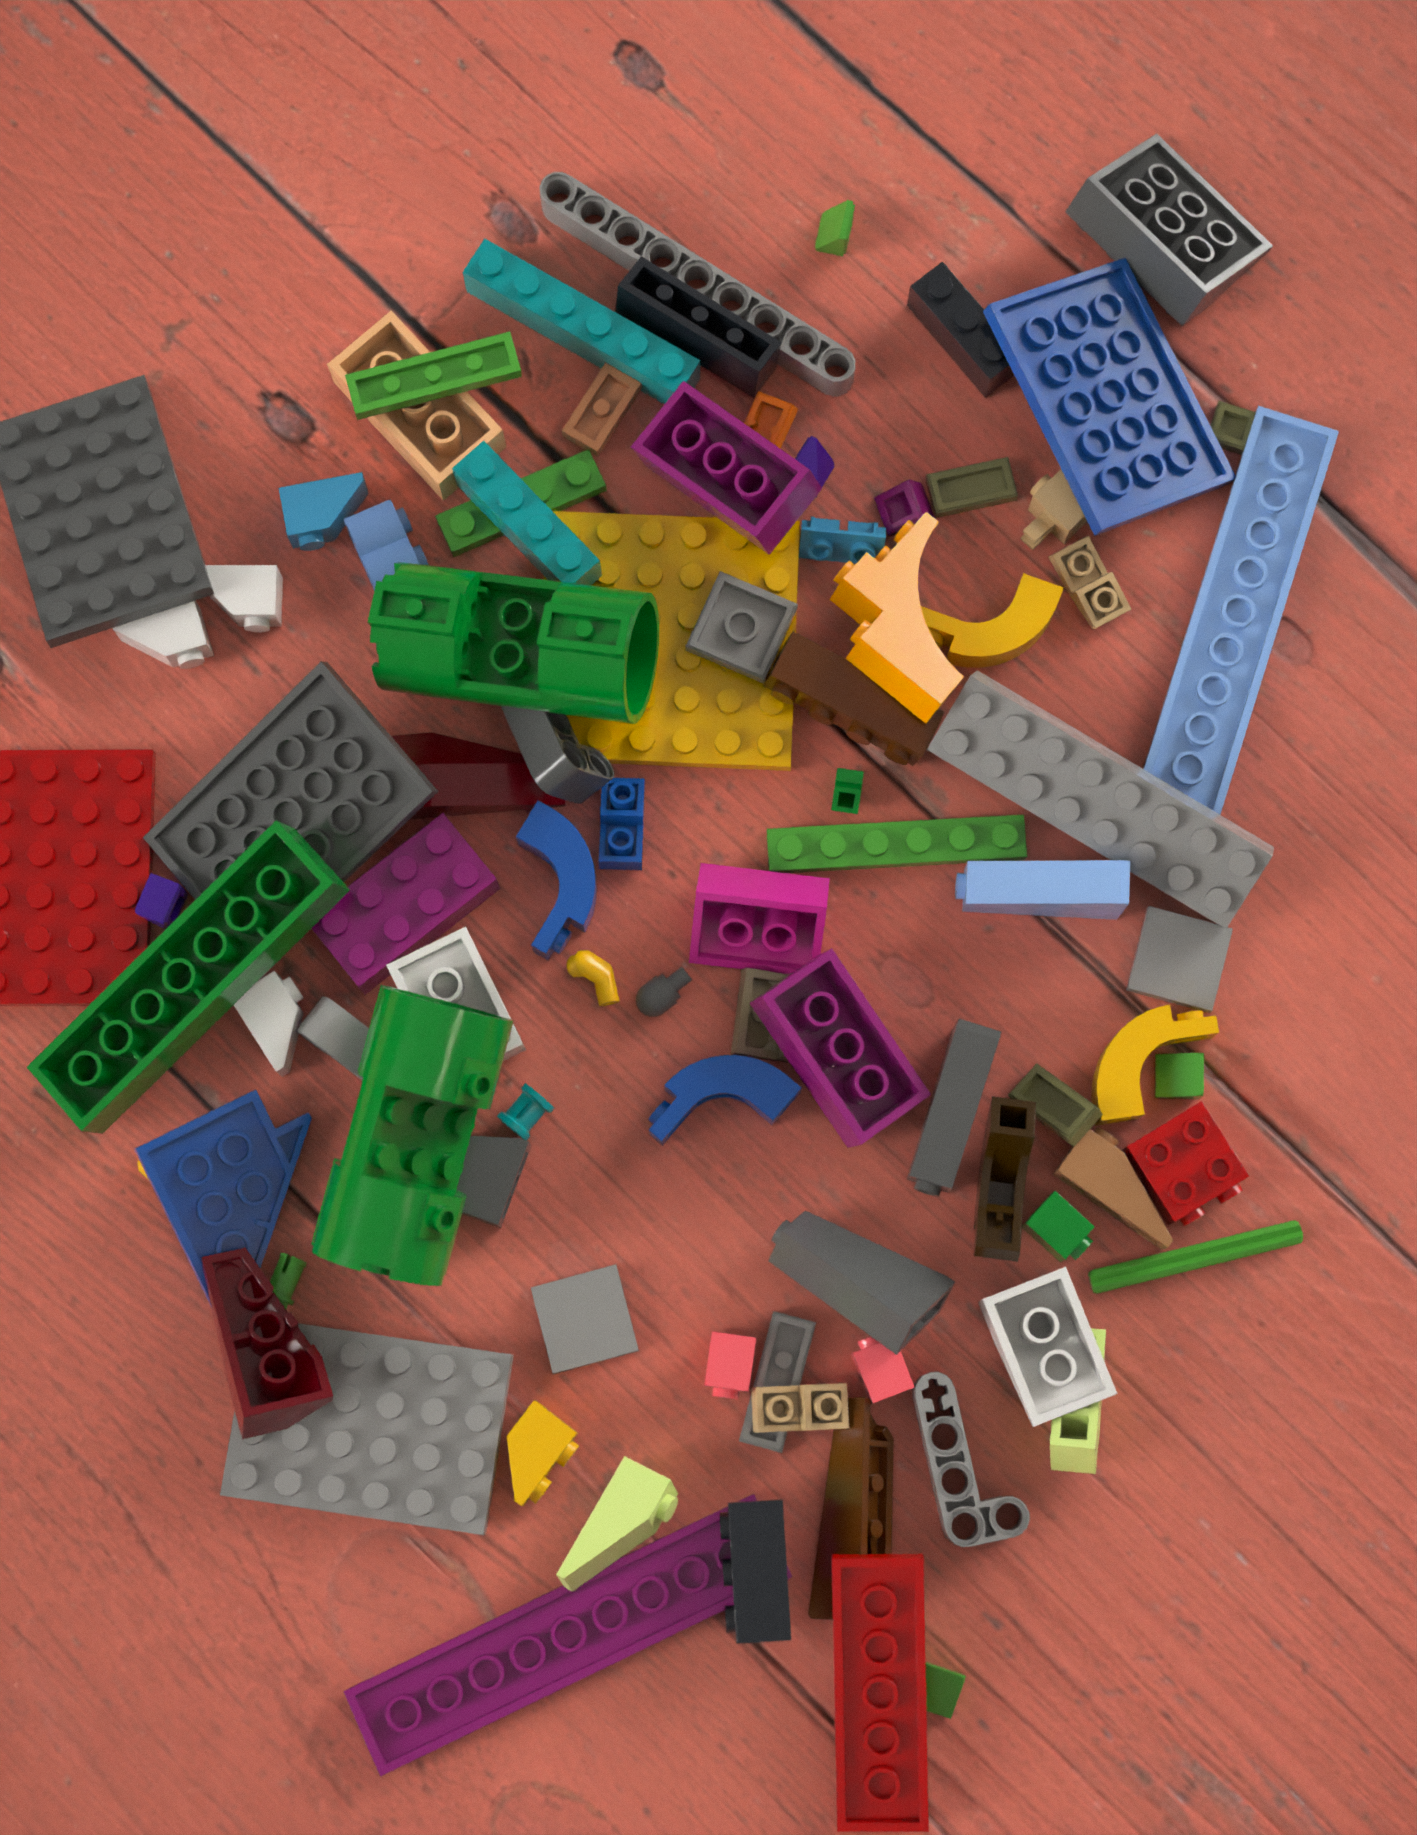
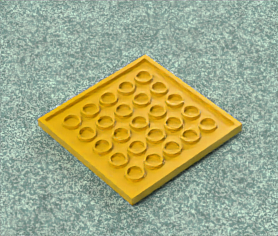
(696, 707)

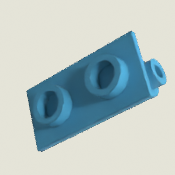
(825, 542)

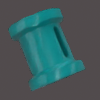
(525, 1112)

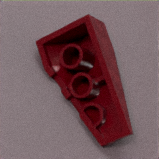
(472, 776)
(266, 1357)

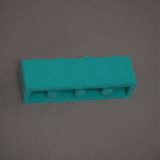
(525, 518)

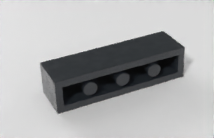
(698, 326)

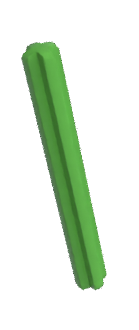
(1195, 1256)

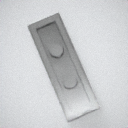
(779, 1365)

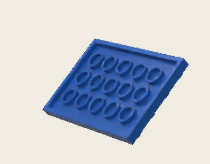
(1109, 395)

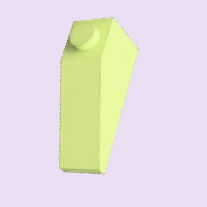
(1076, 1434)
(621, 1520)

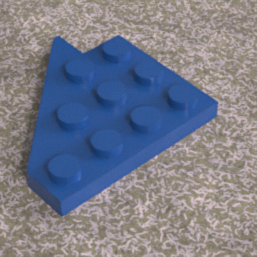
(224, 1178)

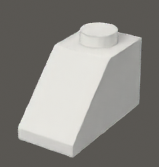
(248, 594)
(170, 636)
(273, 1017)

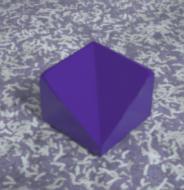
(816, 459)
(161, 901)

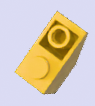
(534, 1449)

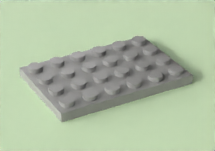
(399, 1442)

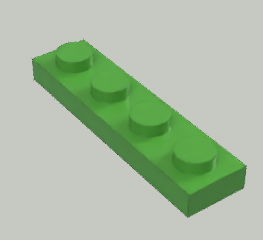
(433, 375)
(556, 485)

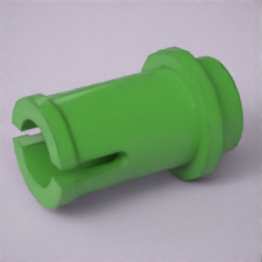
(286, 1277)

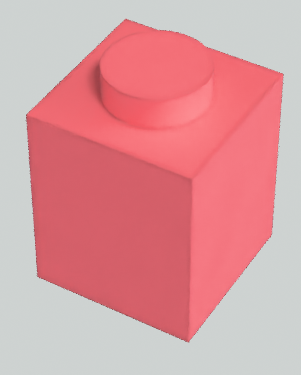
(729, 1364)
(881, 1370)

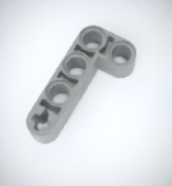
(335, 1033)
(958, 1457)

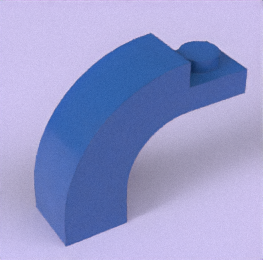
(564, 849)
(723, 1076)

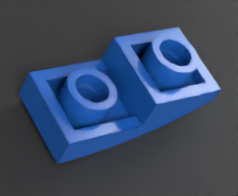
(622, 824)

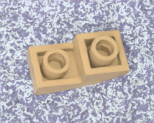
(1089, 583)
(800, 1407)

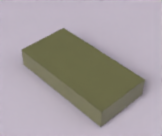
(971, 487)
(1057, 1104)

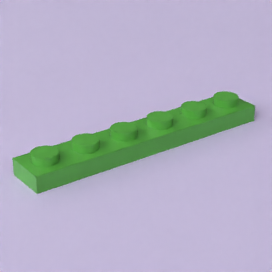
(896, 844)

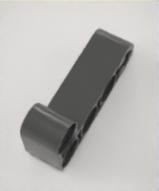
(555, 755)

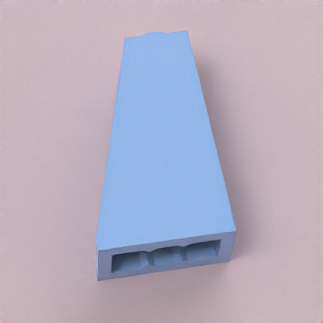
(1046, 888)

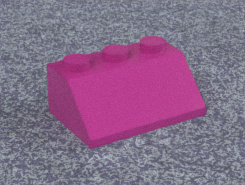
(757, 918)

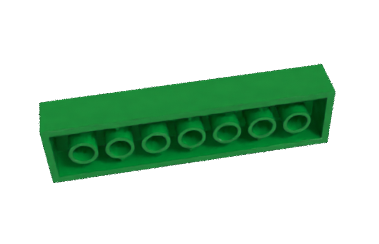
(188, 978)

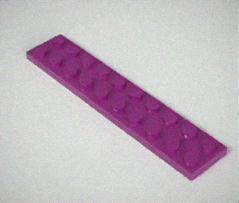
(543, 1645)

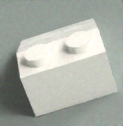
(454, 973)
(1047, 1346)

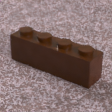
(848, 698)

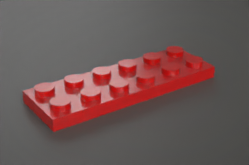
(880, 1692)

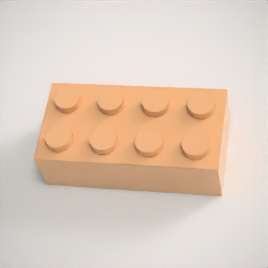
(428, 434)

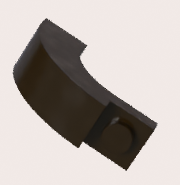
(1003, 1178)

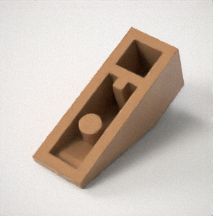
(1109, 1181)

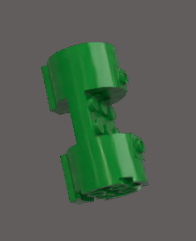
(515, 641)
(394, 1190)

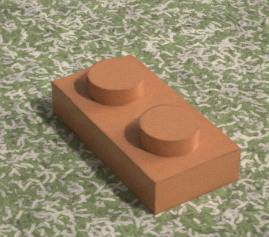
(601, 409)

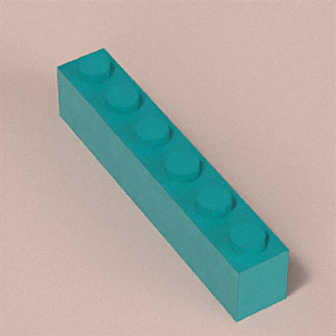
(577, 321)

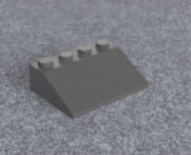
(1169, 227)

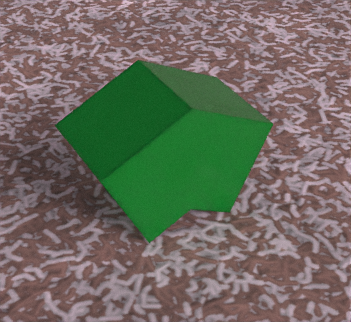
(847, 790)

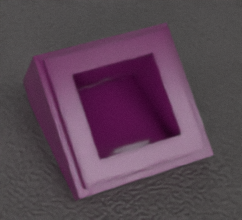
(902, 504)

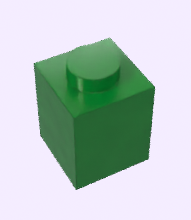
(1059, 1228)

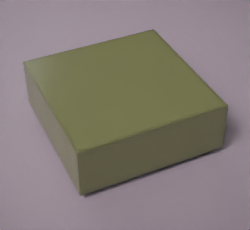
(1232, 426)

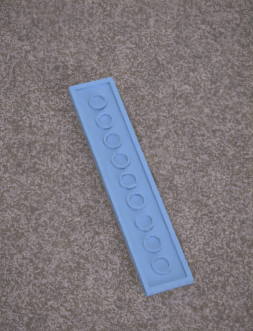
(1239, 606)

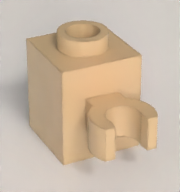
(1054, 511)

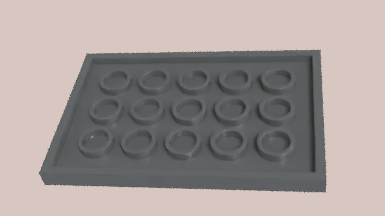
(99, 512)
(308, 764)

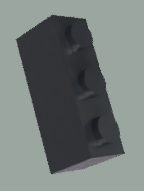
(959, 327)
(756, 1571)

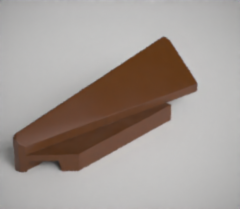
(855, 1499)

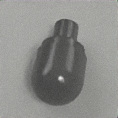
(661, 993)

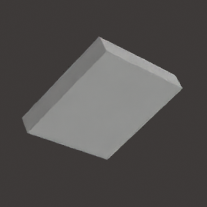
(741, 627)
(1179, 959)
(584, 1319)

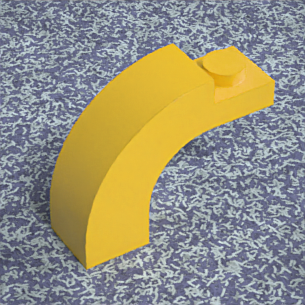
(1002, 637)
(1119, 1067)

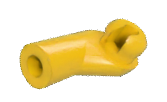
(597, 970)

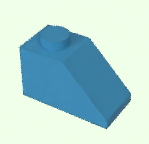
(317, 509)

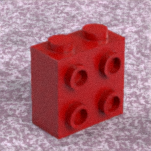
(1186, 1165)

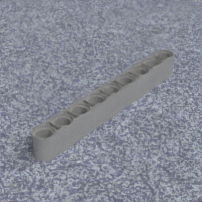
(688, 266)

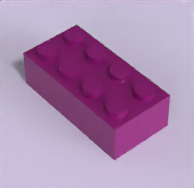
(726, 467)
(405, 902)
(840, 1049)

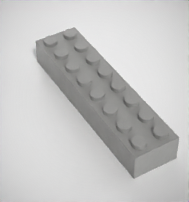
(1101, 798)

